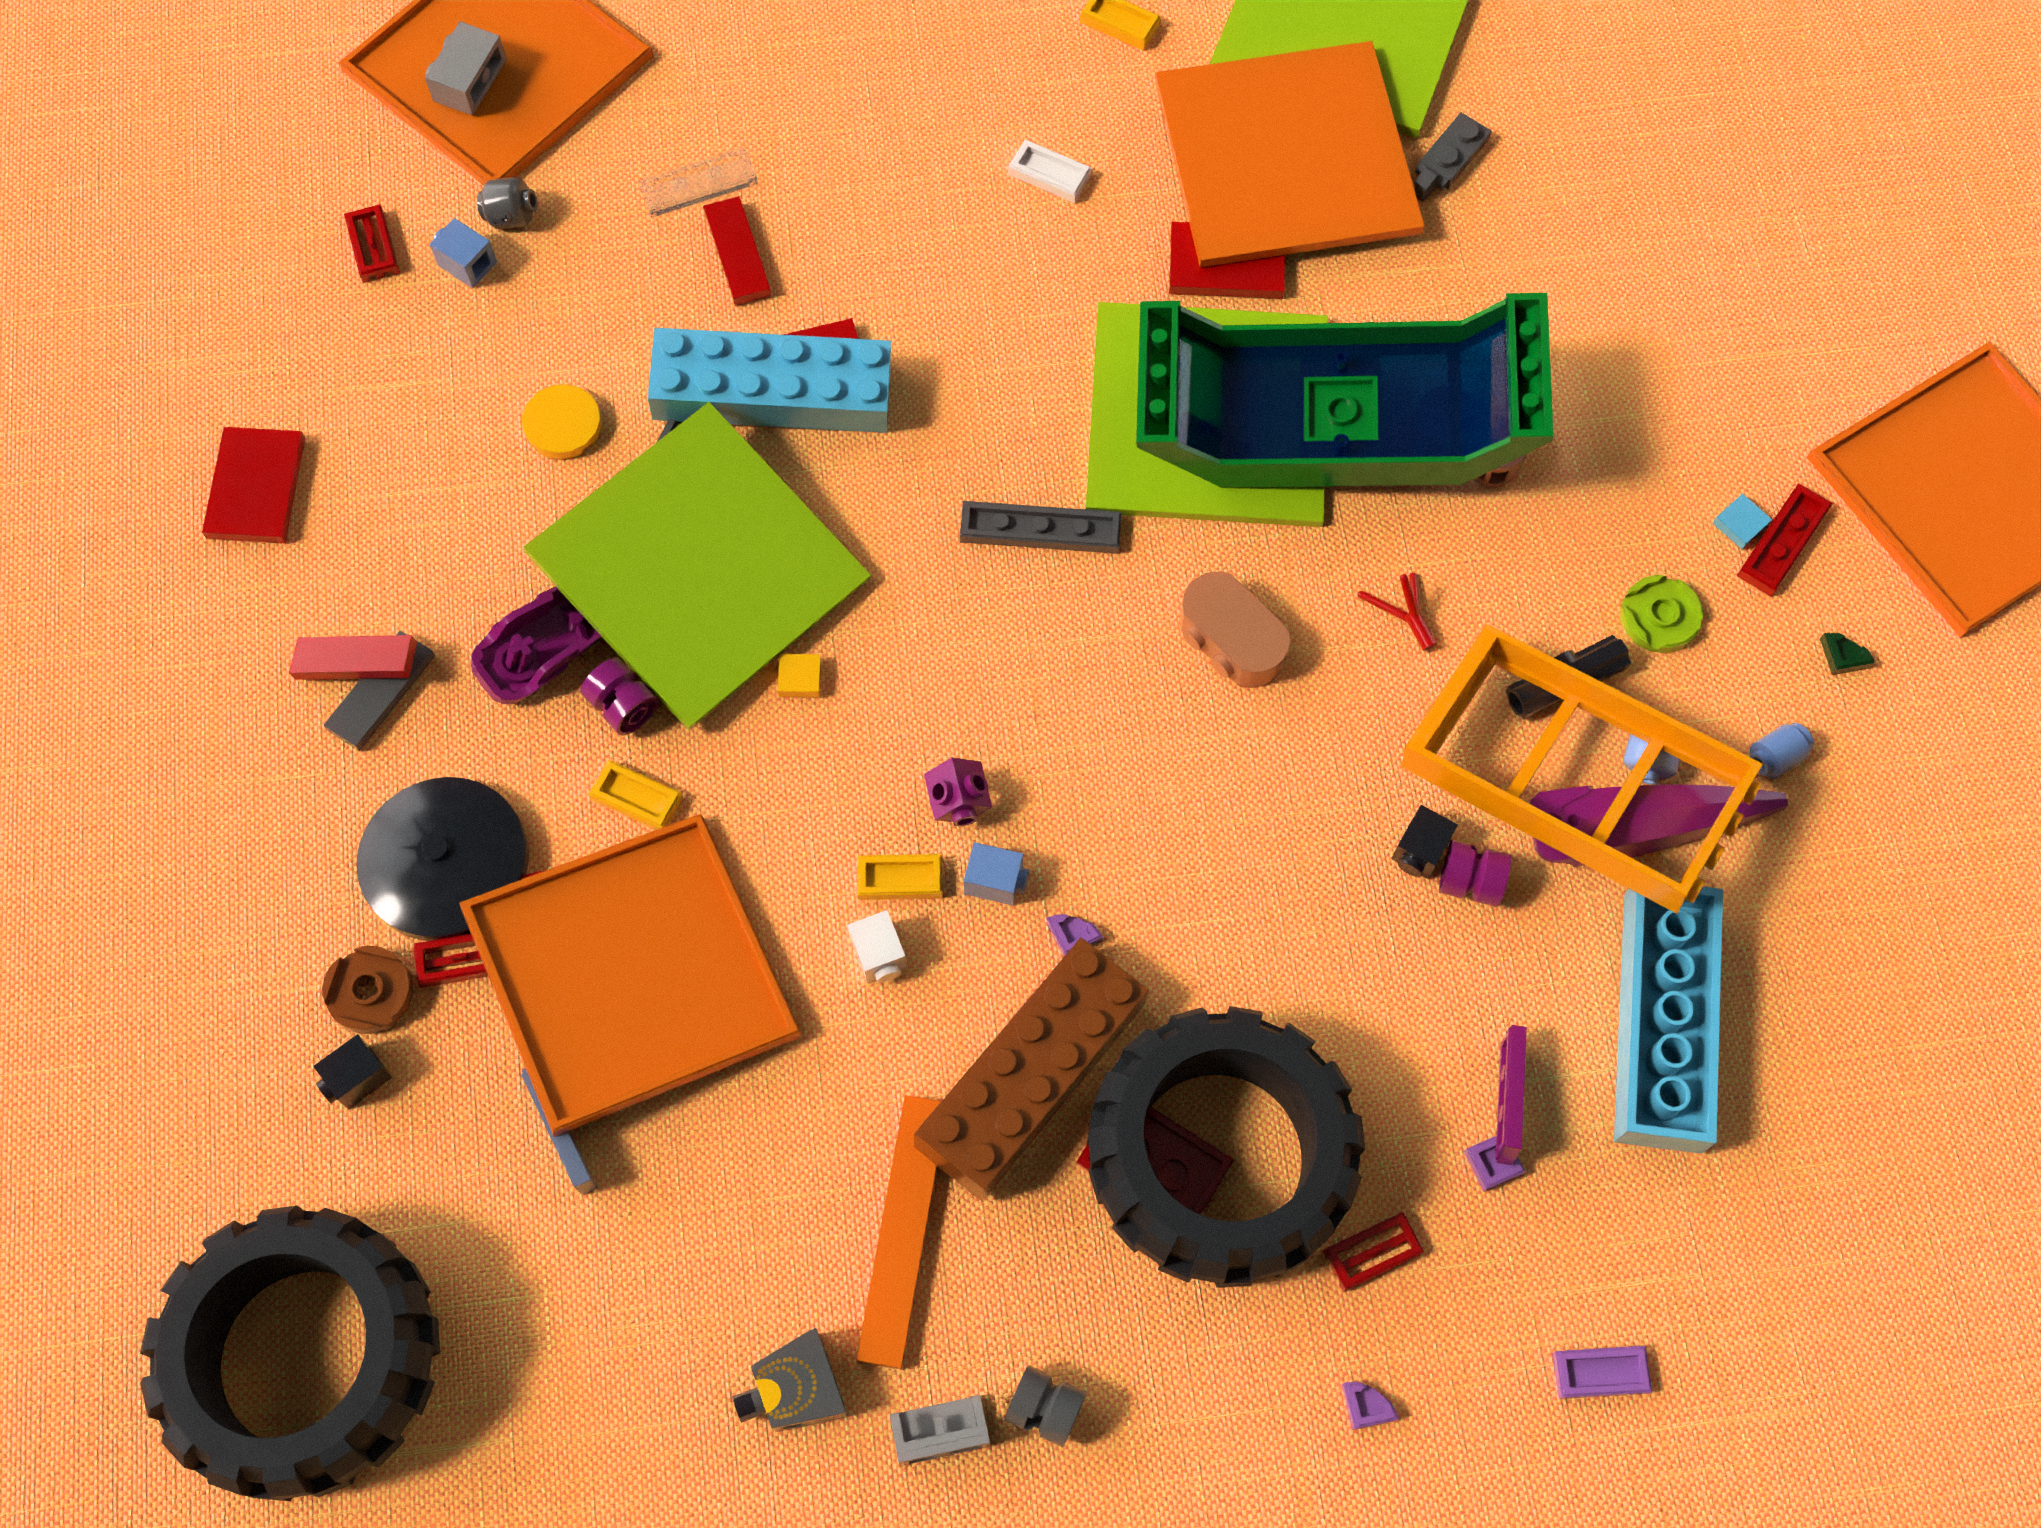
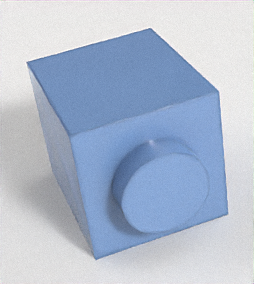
(463, 252)
(995, 874)

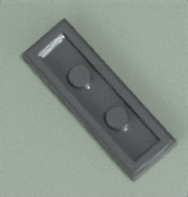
(373, 701)

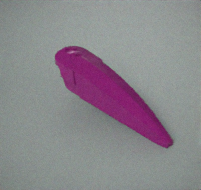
(531, 647)
(1654, 818)

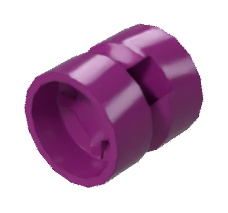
(623, 700)
(1475, 873)

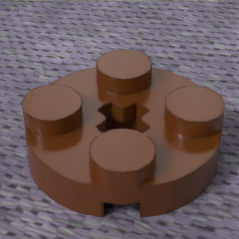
(356, 969)

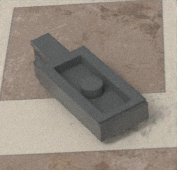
(1450, 155)

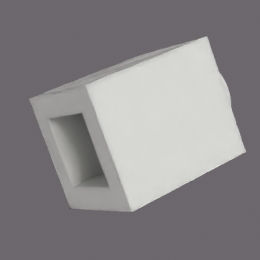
(877, 947)

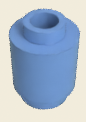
(1782, 749)

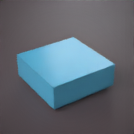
(1742, 521)

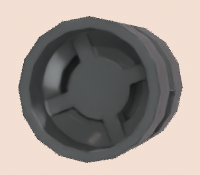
(1045, 1406)

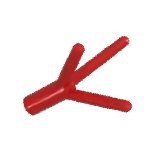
(1414, 617)

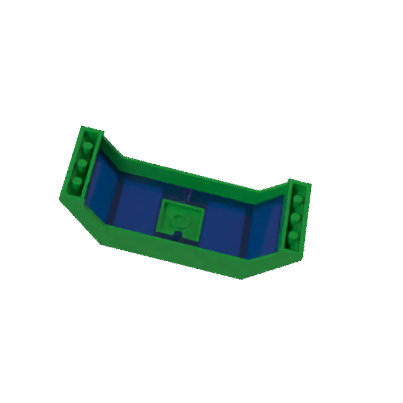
(1345, 396)

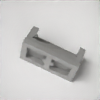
(939, 1430)

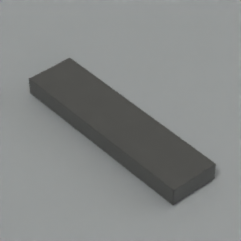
(1040, 527)

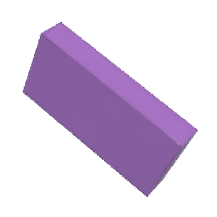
(1602, 1372)

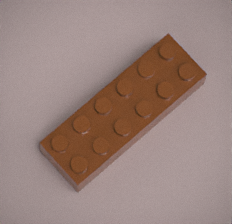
(1030, 1069)

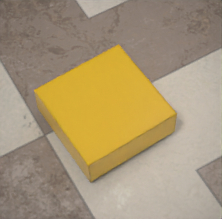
(799, 675)

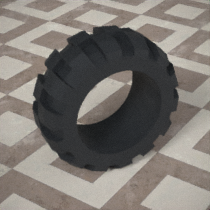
(1285, 1068)
(204, 1303)

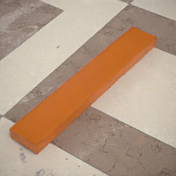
(899, 1244)

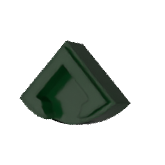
(1844, 654)

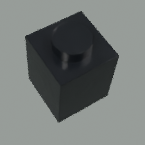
(1423, 842)
(351, 1073)

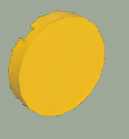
(561, 421)

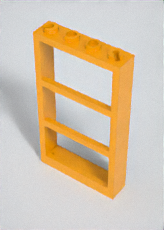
(1610, 705)

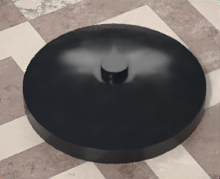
(438, 849)

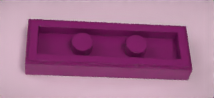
(1511, 1095)

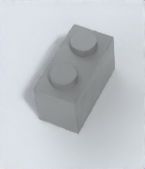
(465, 68)

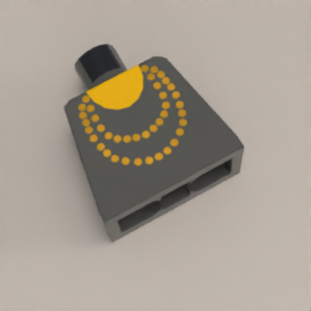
(793, 1387)

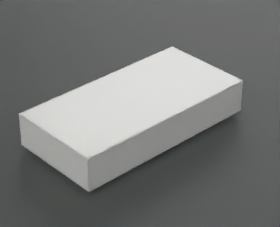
(1049, 171)

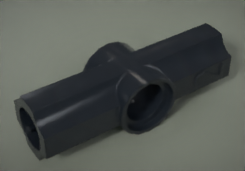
(1598, 661)

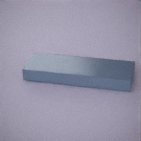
(567, 1149)

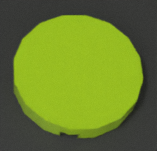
(1661, 614)

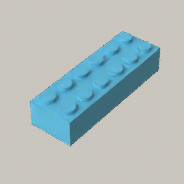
(771, 379)
(1669, 1023)

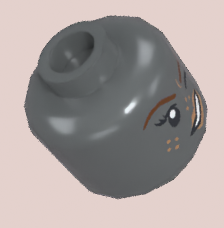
(507, 203)

